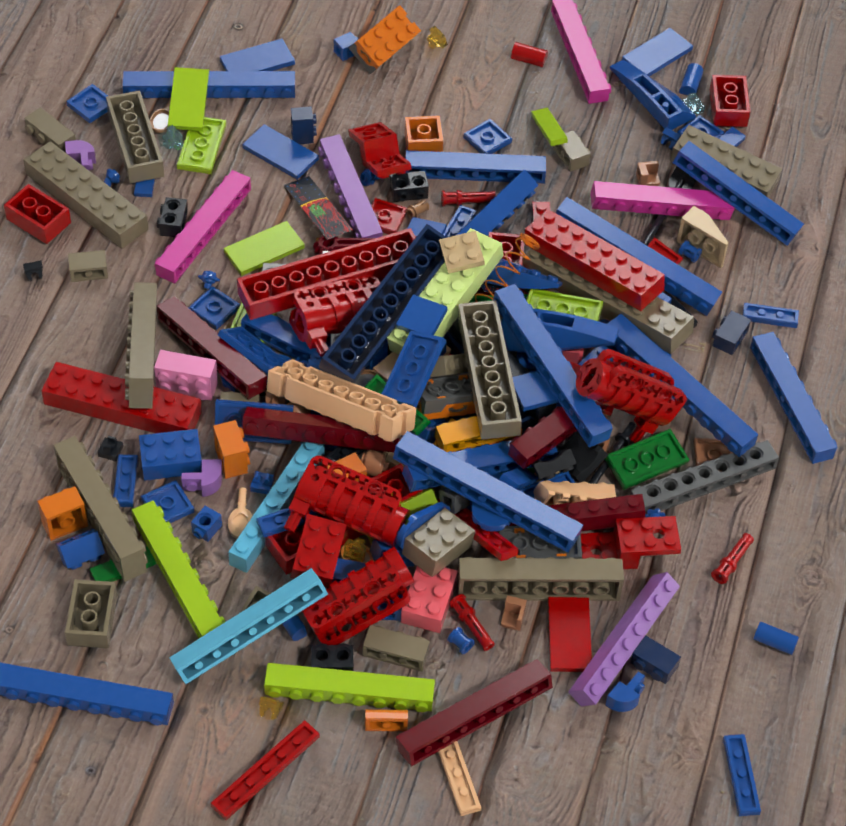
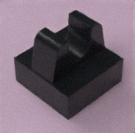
(33, 267)
(110, 448)

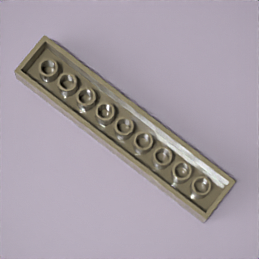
(658, 320)

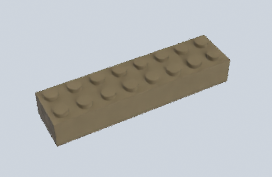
(86, 194)
(141, 345)
(489, 370)
(101, 509)
(540, 578)

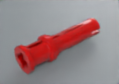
(465, 197)
(744, 542)
(465, 616)

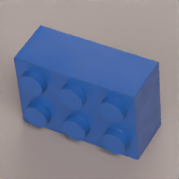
(170, 454)

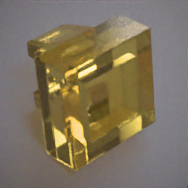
(436, 38)
(355, 550)
(275, 705)

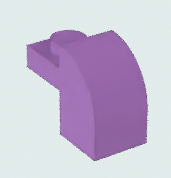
(81, 152)
(208, 481)

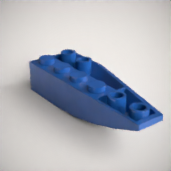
(657, 99)
(527, 279)
(567, 331)

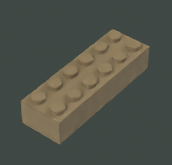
(135, 137)
(748, 167)

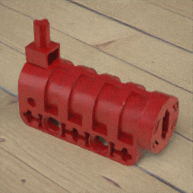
(332, 312)
(631, 390)
(348, 501)
(360, 595)

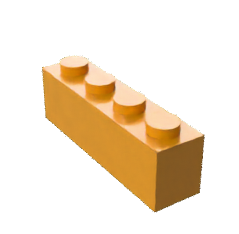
(461, 435)

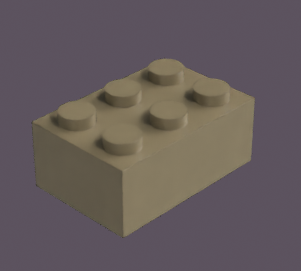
(438, 542)
(91, 613)

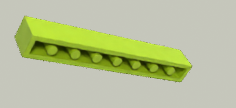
(176, 568)
(349, 687)

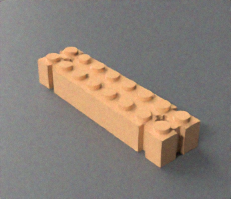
(341, 400)

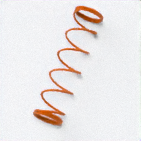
(526, 240)

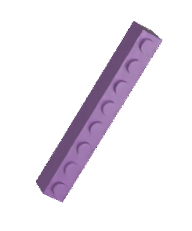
(349, 188)
(623, 639)

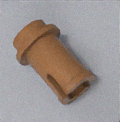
(415, 210)

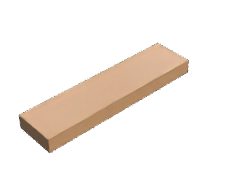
(459, 779)

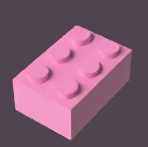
(186, 374)

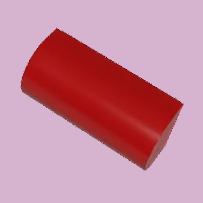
(529, 54)

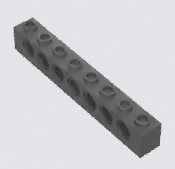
(690, 484)

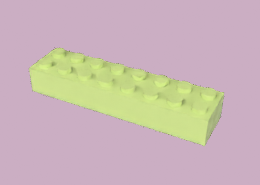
(454, 289)

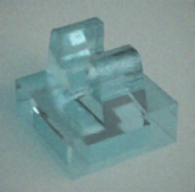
(694, 103)
(173, 138)

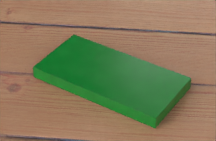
(647, 459)

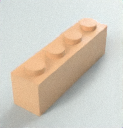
(566, 492)

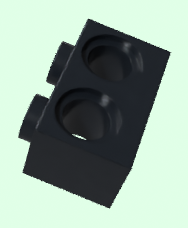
(409, 186)
(173, 216)
(332, 654)

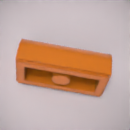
(386, 720)

